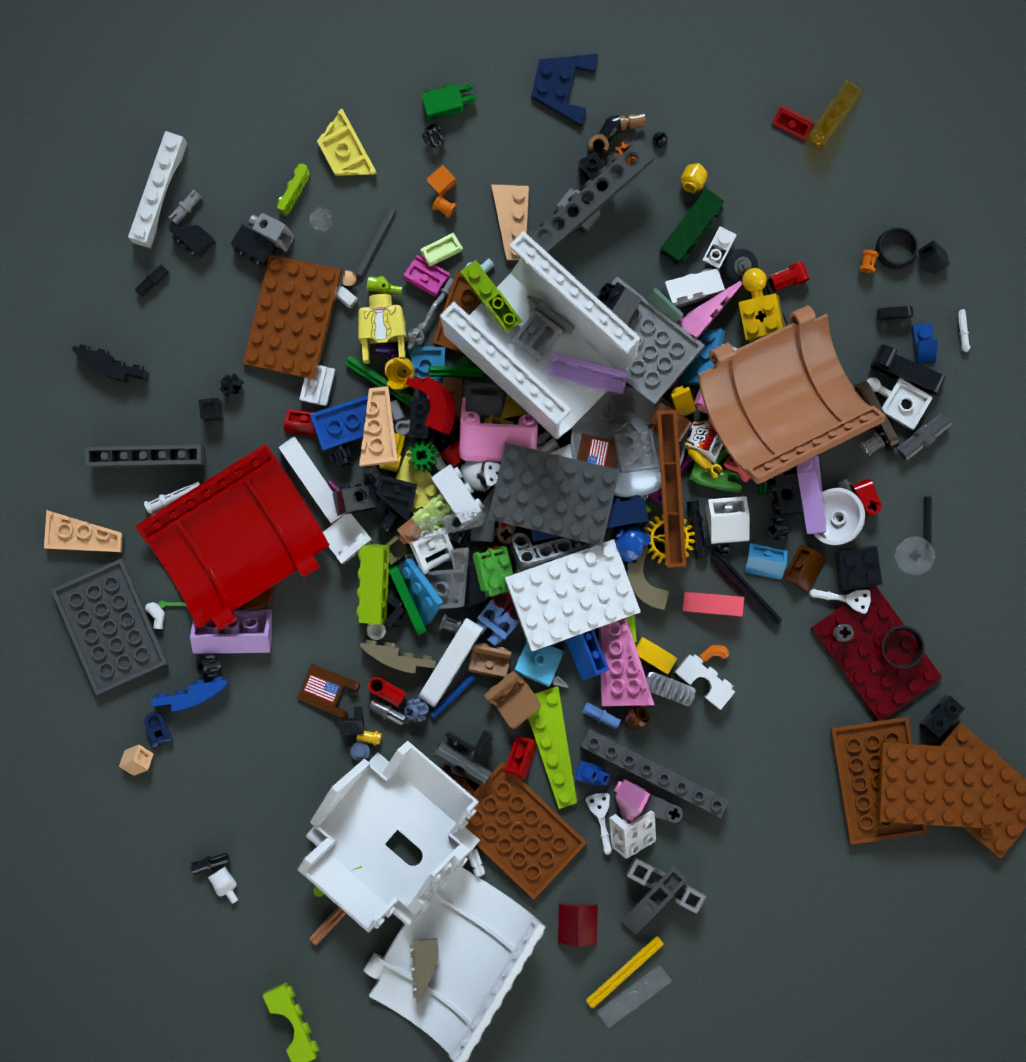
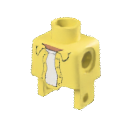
(381, 324)

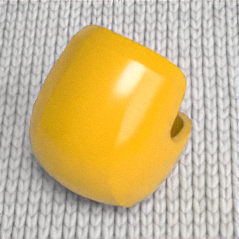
(395, 372)

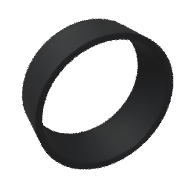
(884, 260)
(920, 642)

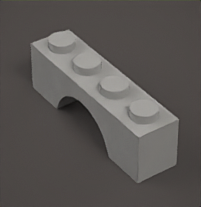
(650, 875)

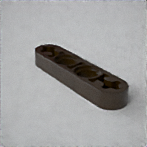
(883, 429)

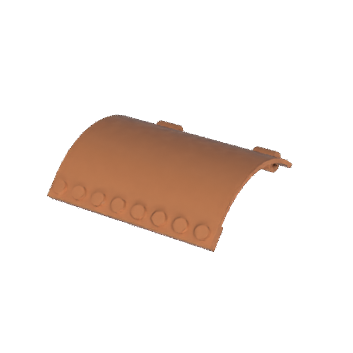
(783, 397)

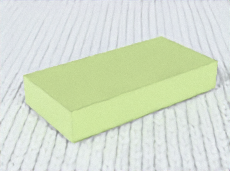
(441, 249)

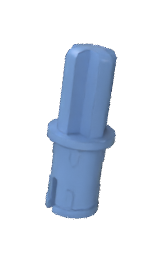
(601, 716)

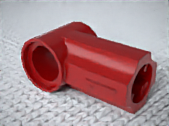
(794, 275)
(451, 454)
(388, 692)

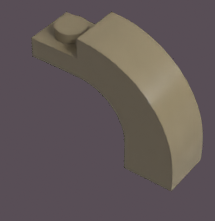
(642, 589)

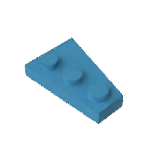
(711, 339)
(423, 357)
(422, 592)

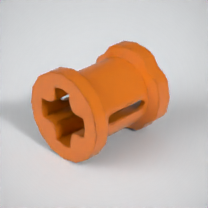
(444, 206)
(868, 261)

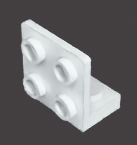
(346, 538)
(632, 837)

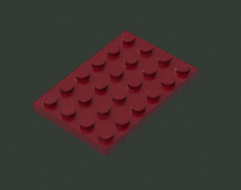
(861, 659)

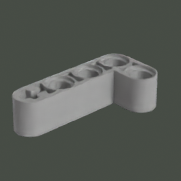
(535, 553)

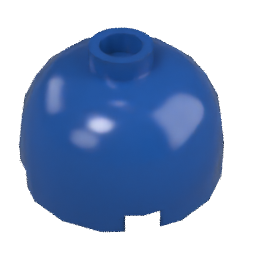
(630, 541)

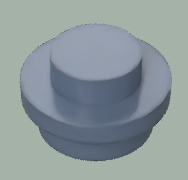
(360, 751)

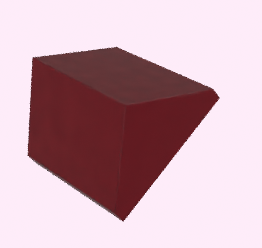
(577, 924)

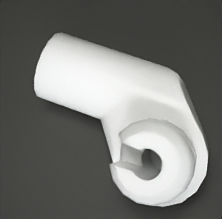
(157, 613)

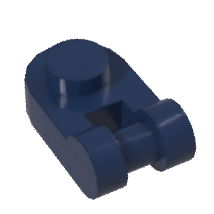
(154, 722)

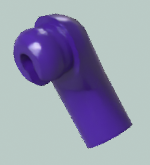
(390, 350)

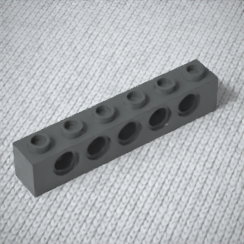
(145, 456)

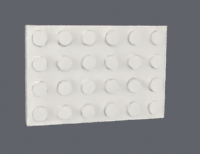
(572, 595)

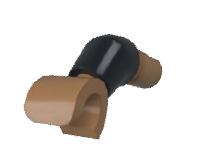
(613, 126)

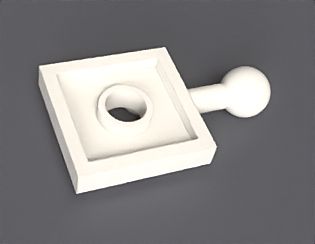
(892, 406)

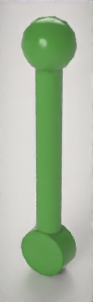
(163, 604)

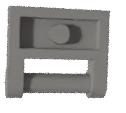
(531, 333)

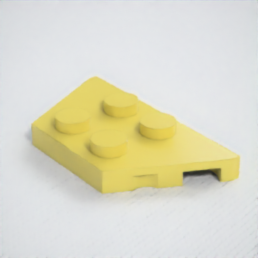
(344, 149)
(426, 487)

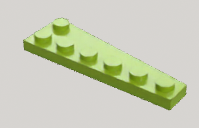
(553, 746)

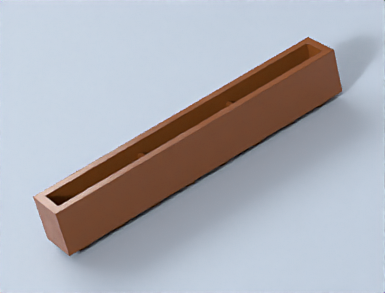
(671, 488)

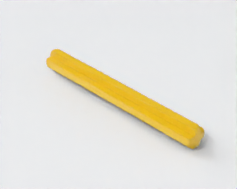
(624, 972)

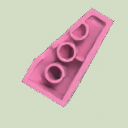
(702, 316)
(630, 799)

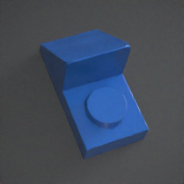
(924, 343)

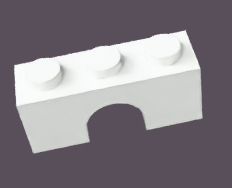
(719, 690)

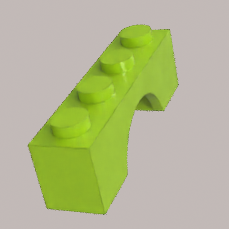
(281, 1001)

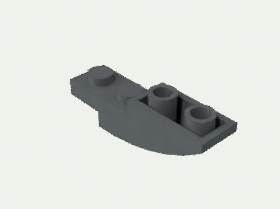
(654, 900)

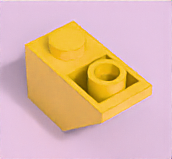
(682, 401)

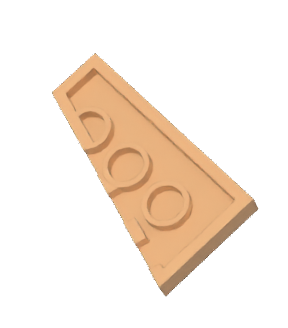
(512, 214)
(378, 436)
(73, 534)

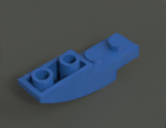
(198, 693)

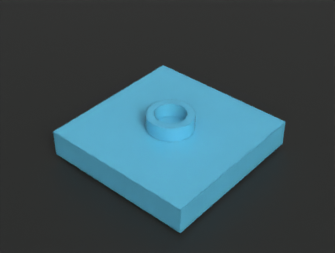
(539, 664)

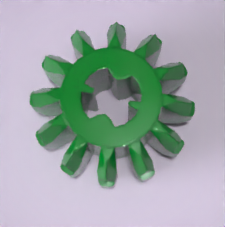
(423, 462)

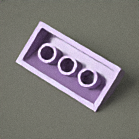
(246, 635)

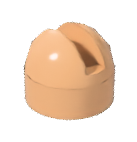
(349, 278)

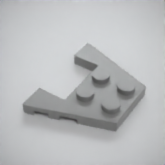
(450, 583)

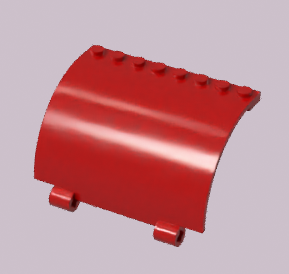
(234, 537)

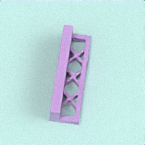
(588, 373)

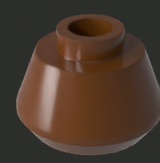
(636, 717)

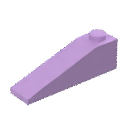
(812, 495)

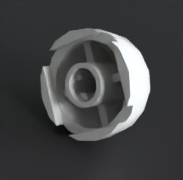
(474, 474)

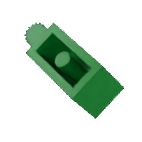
(446, 100)

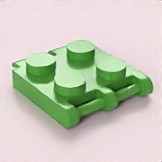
(493, 570)

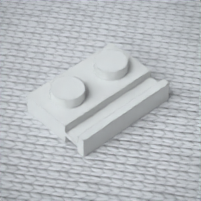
(318, 390)

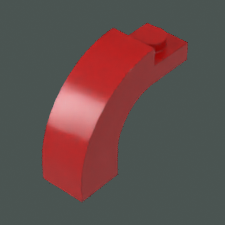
(441, 403)

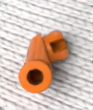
(714, 650)

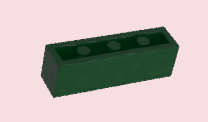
(692, 226)

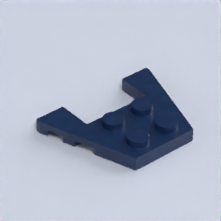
(555, 80)

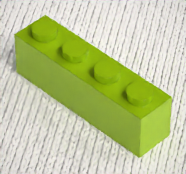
(373, 583)

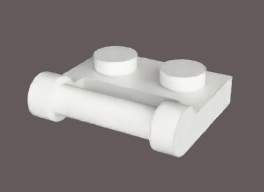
(430, 546)

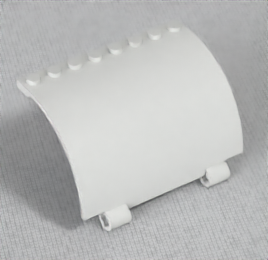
(480, 951)

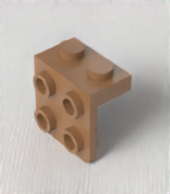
(513, 699)

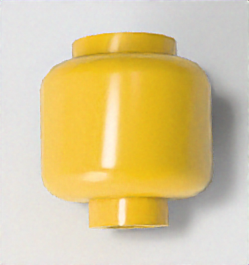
(693, 177)

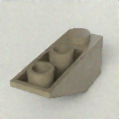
(426, 958)

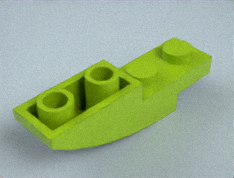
(490, 296)

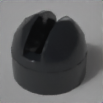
(662, 142)

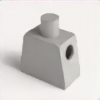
(272, 230)

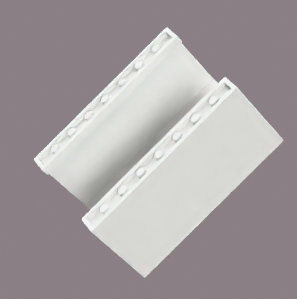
(595, 338)

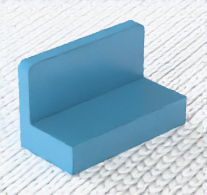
(766, 561)

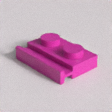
(424, 277)

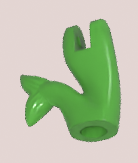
(702, 476)

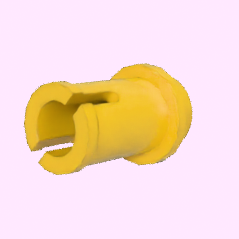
(370, 737)

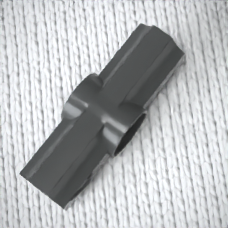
(923, 436)
(461, 763)

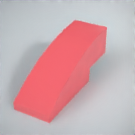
(713, 604)

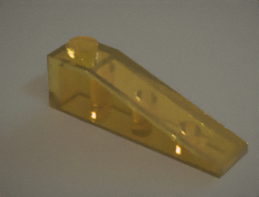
(833, 115)

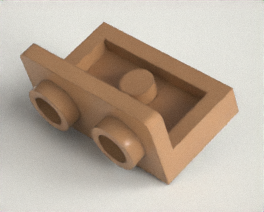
(489, 660)

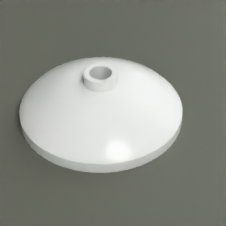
(838, 503)

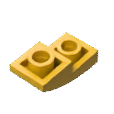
(655, 655)

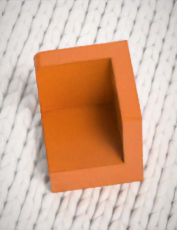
(441, 180)

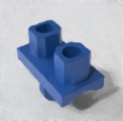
(591, 774)

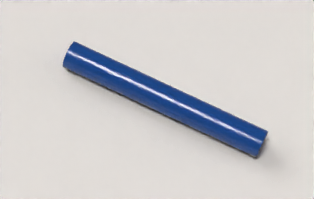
(452, 696)

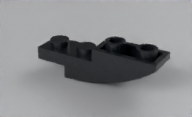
(103, 363)

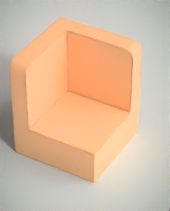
(136, 760)

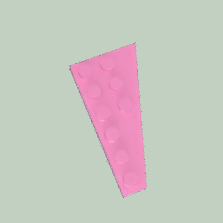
(625, 681)

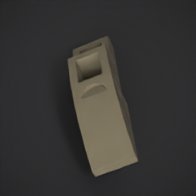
(390, 656)

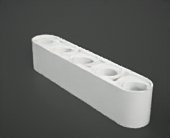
(310, 477)
(450, 662)

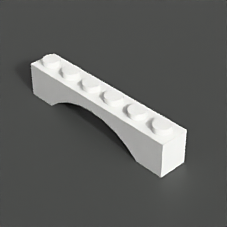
(164, 166)

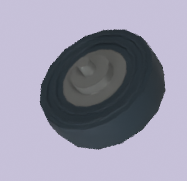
(738, 263)

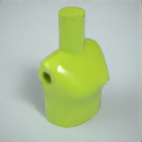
(382, 286)

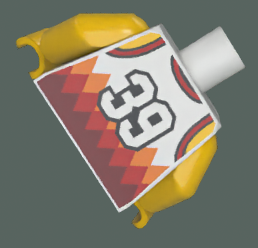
(704, 445)

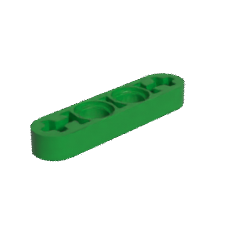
(407, 600)

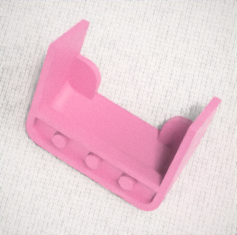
(487, 441)

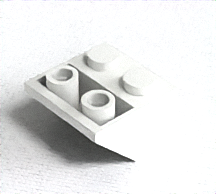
(728, 519)

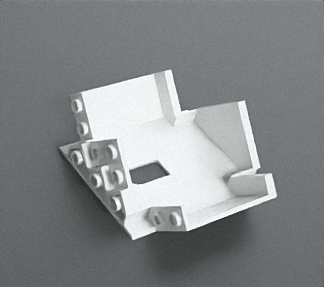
(361, 818)

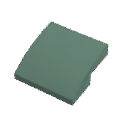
(664, 305)

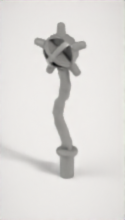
(416, 335)

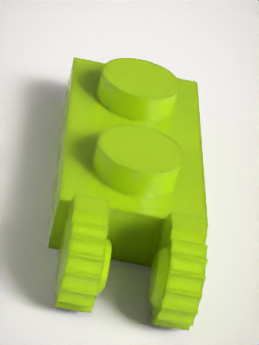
(293, 189)

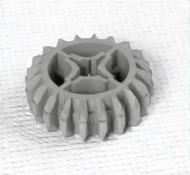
(670, 689)

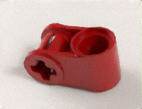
(867, 494)

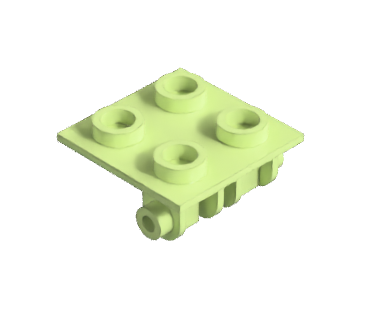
(437, 507)

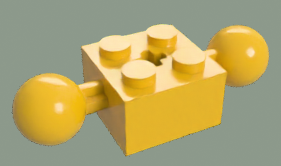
(754, 281)

